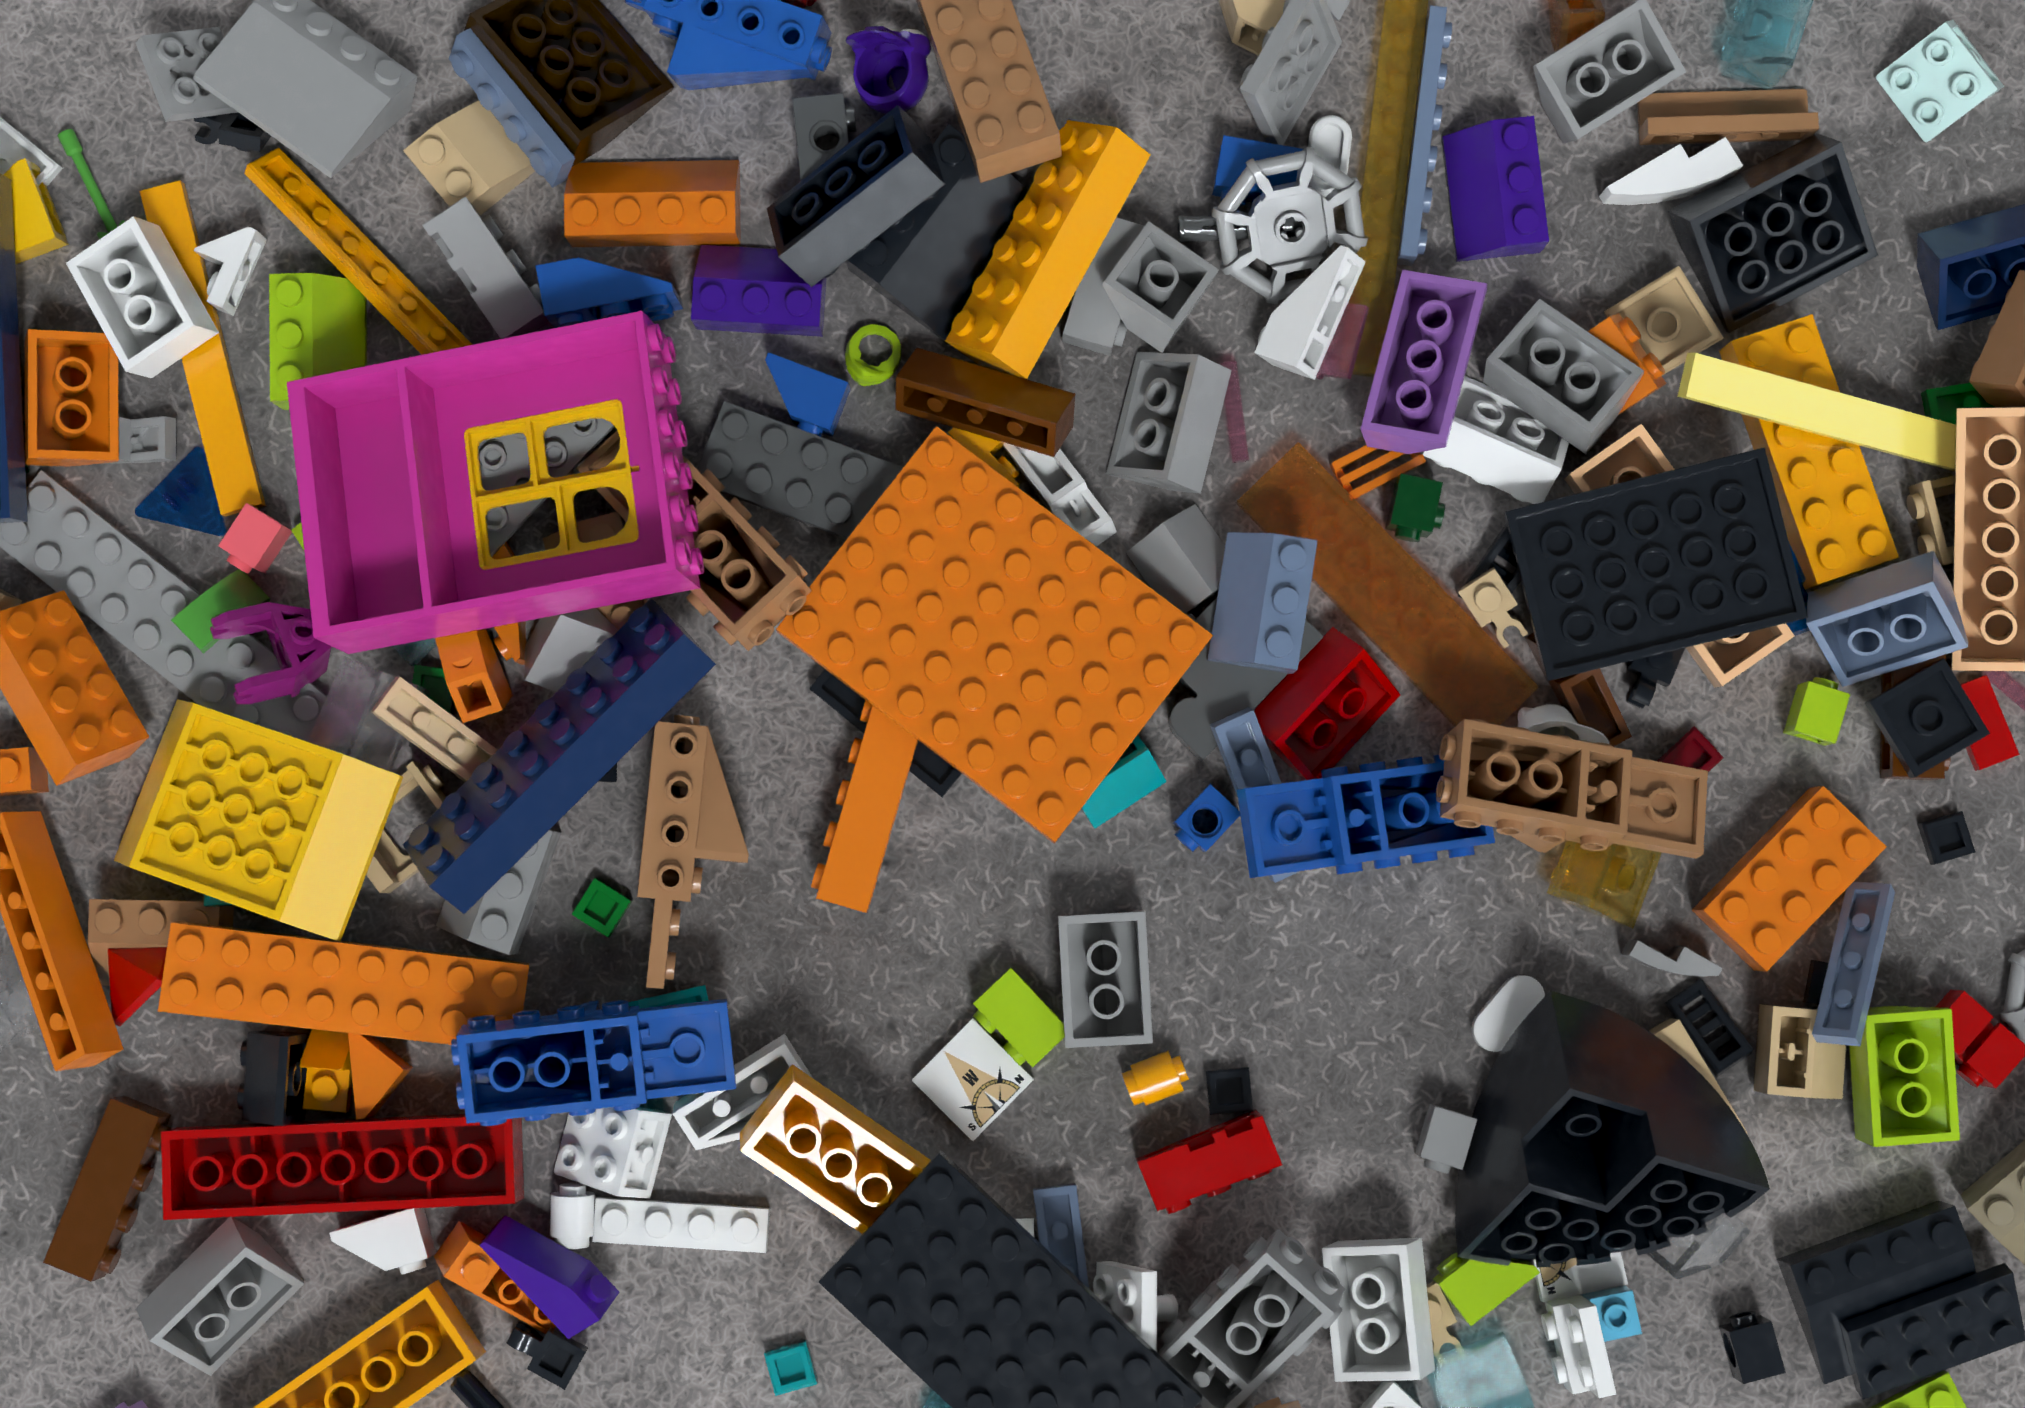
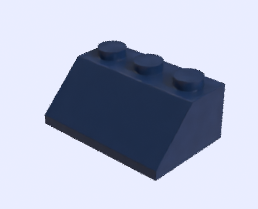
(1971, 265)

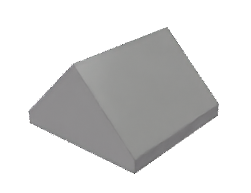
(1181, 559)
(563, 645)

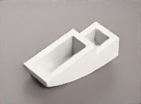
(1674, 175)
(1064, 492)

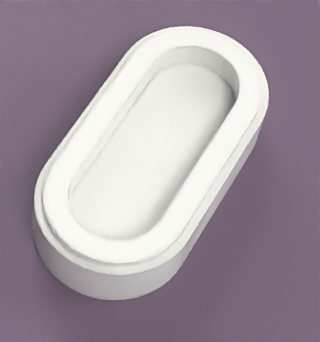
(1332, 142)
(1506, 1011)

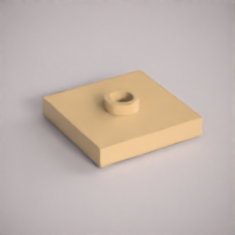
(1669, 319)

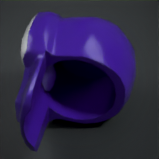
(886, 53)

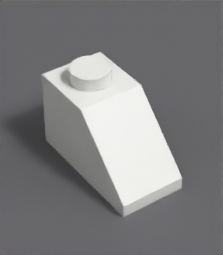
(390, 1240)

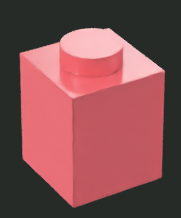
(254, 540)

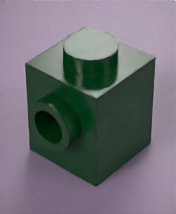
(1415, 508)

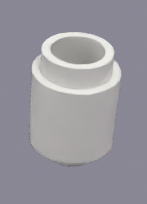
(572, 1216)

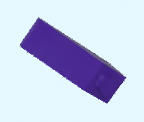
(553, 1277)

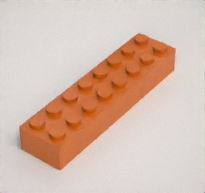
(334, 983)

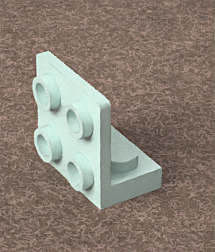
(1939, 80)

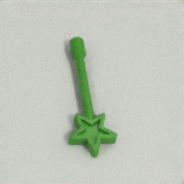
(73, 149)

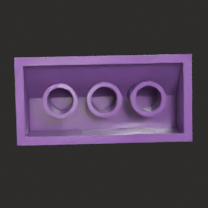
(1422, 362)

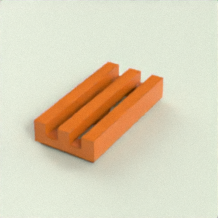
(1344, 480)

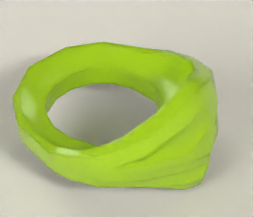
(868, 374)

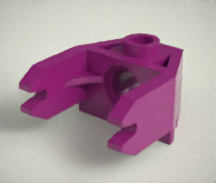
(292, 639)

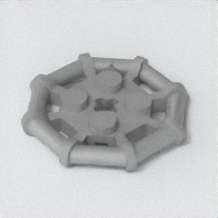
(1272, 210)

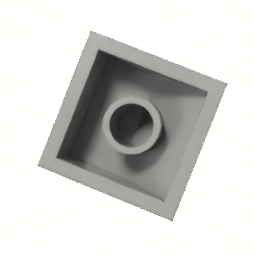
(1157, 285)

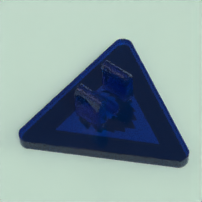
(186, 498)

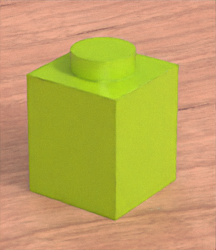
(1817, 711)

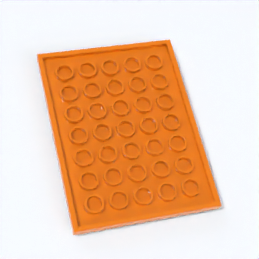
(995, 634)

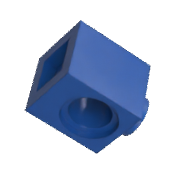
(1221, 808)

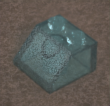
(1764, 40)
(1479, 1377)

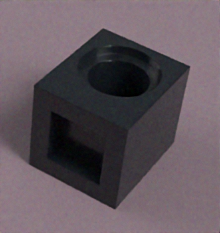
(1751, 1347)

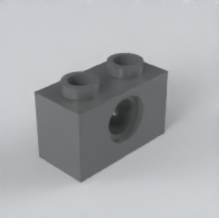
(820, 117)

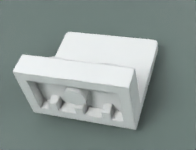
(614, 1150)

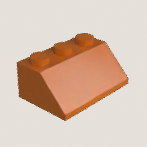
(70, 399)

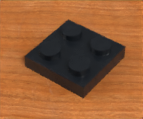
(1927, 718)

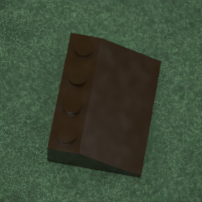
(572, 67)

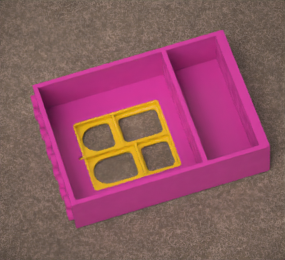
(401, 502)

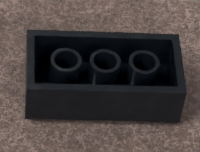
(855, 196)

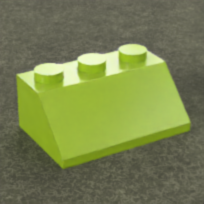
(313, 329)
(1905, 1077)

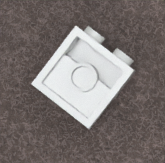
(1579, 1346)

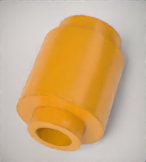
(1155, 1078)

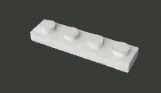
(681, 1224)

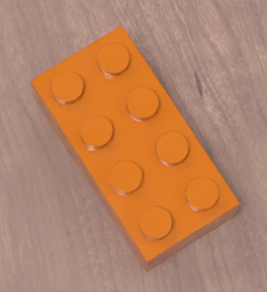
(64, 689)
(1789, 878)

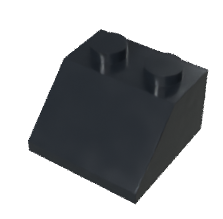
(273, 1077)

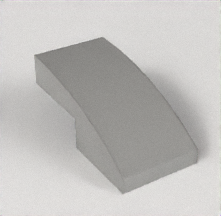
(147, 440)
(1681, 960)

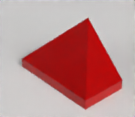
(133, 978)

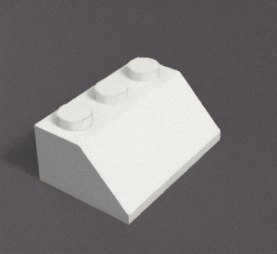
(1501, 445)

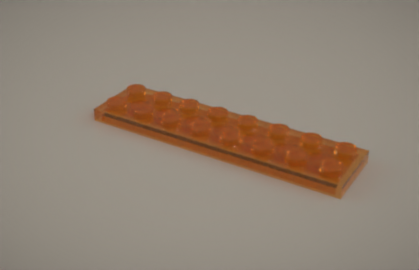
(1388, 593)

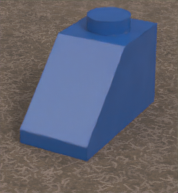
(809, 395)

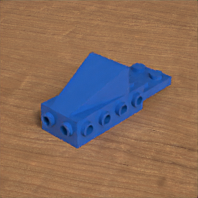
(739, 41)
(1352, 820)
(590, 1059)

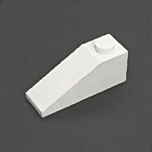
(1308, 318)

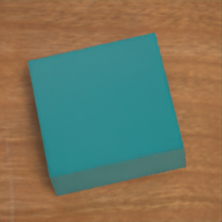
(791, 1367)

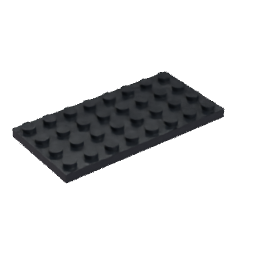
(991, 1309)

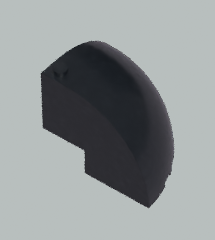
(1596, 1144)

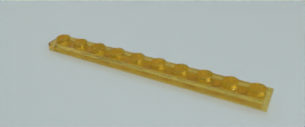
(1387, 169)

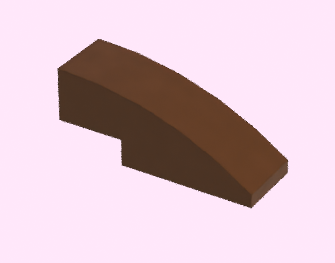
(1588, 700)

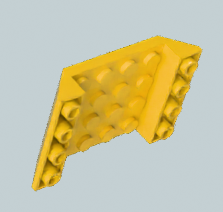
(259, 819)

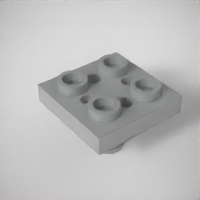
(177, 92)

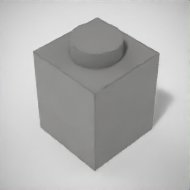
(1445, 1138)

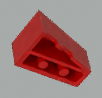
(1209, 1162)

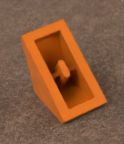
(374, 1073)

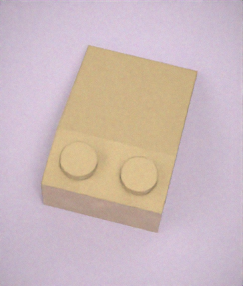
(470, 158)

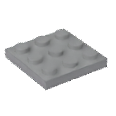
(1289, 67)

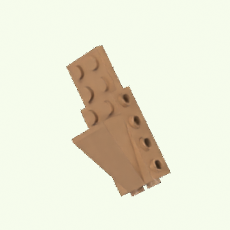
(743, 574)
(1568, 790)
(703, 827)

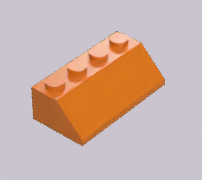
(653, 203)

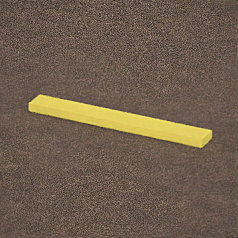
(1818, 410)

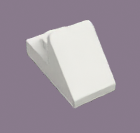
(238, 258)

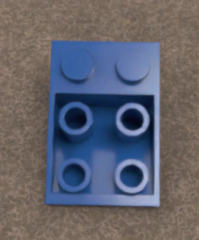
(589, 291)

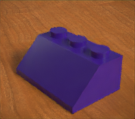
(1496, 189)
(754, 294)

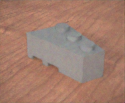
(487, 270)

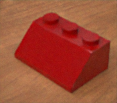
(1325, 705)

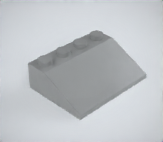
(308, 81)

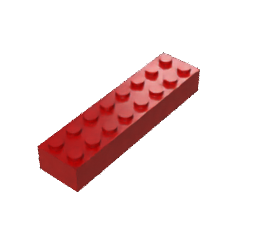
(340, 1166)

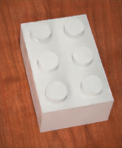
(142, 297)
(1384, 1311)

